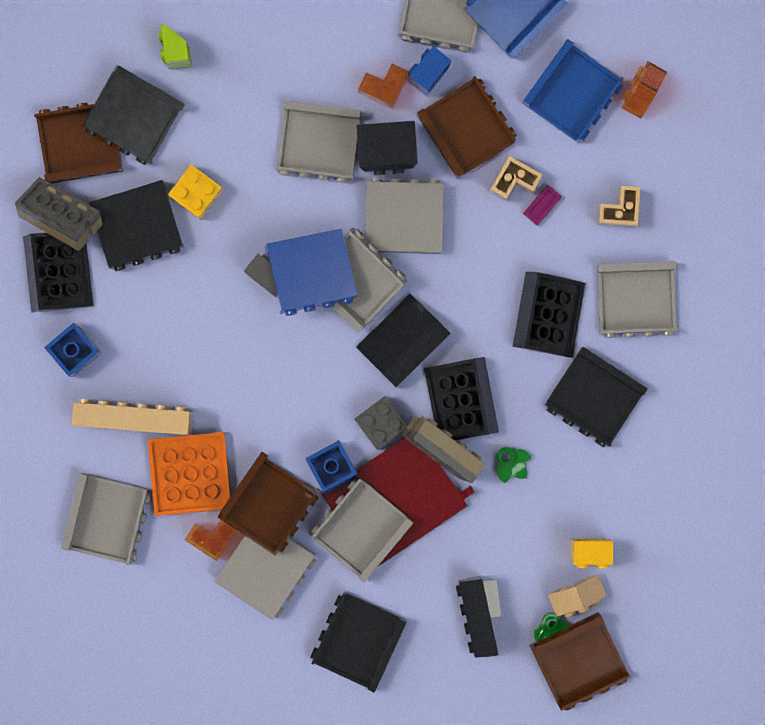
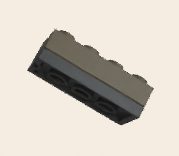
(58, 213)
(443, 449)

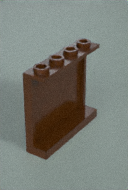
(467, 127)
(69, 150)
(268, 505)
(580, 661)

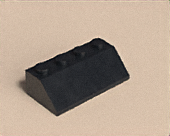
(477, 616)

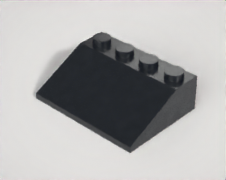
(56, 274)
(548, 314)
(403, 340)
(462, 398)

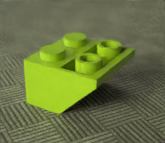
(176, 50)

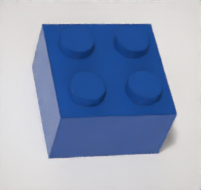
(429, 70)
(72, 350)
(331, 467)

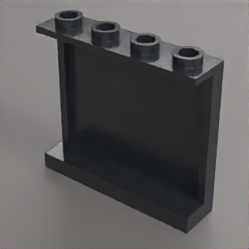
(132, 115)
(137, 226)
(594, 397)
(358, 641)

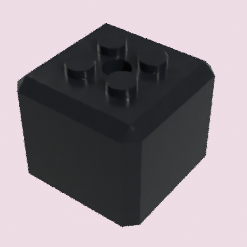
(387, 147)

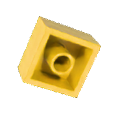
(195, 192)
(592, 552)

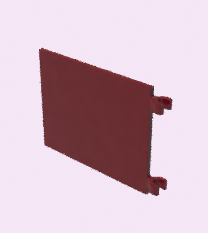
(413, 486)

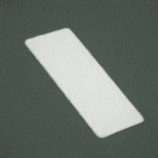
(492, 596)

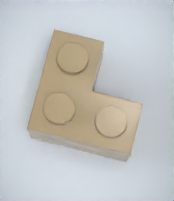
(514, 174)
(623, 214)
(577, 596)

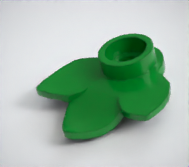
(514, 465)
(544, 629)

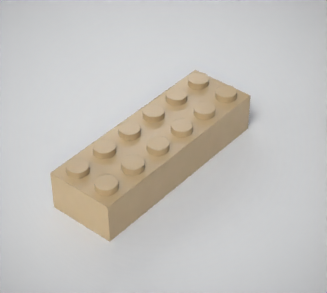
(132, 418)

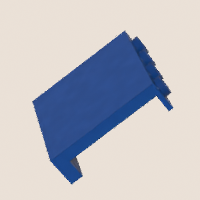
(513, 22)
(573, 92)
(311, 271)

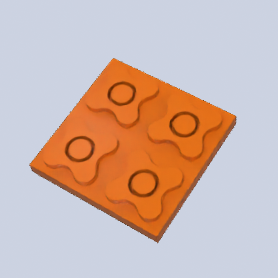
(189, 473)

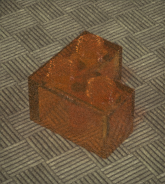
(644, 88)
(387, 90)
(211, 543)

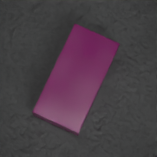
(542, 205)

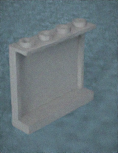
(438, 23)
(318, 141)
(405, 216)
(373, 278)
(636, 298)
(106, 518)
(361, 529)
(264, 578)

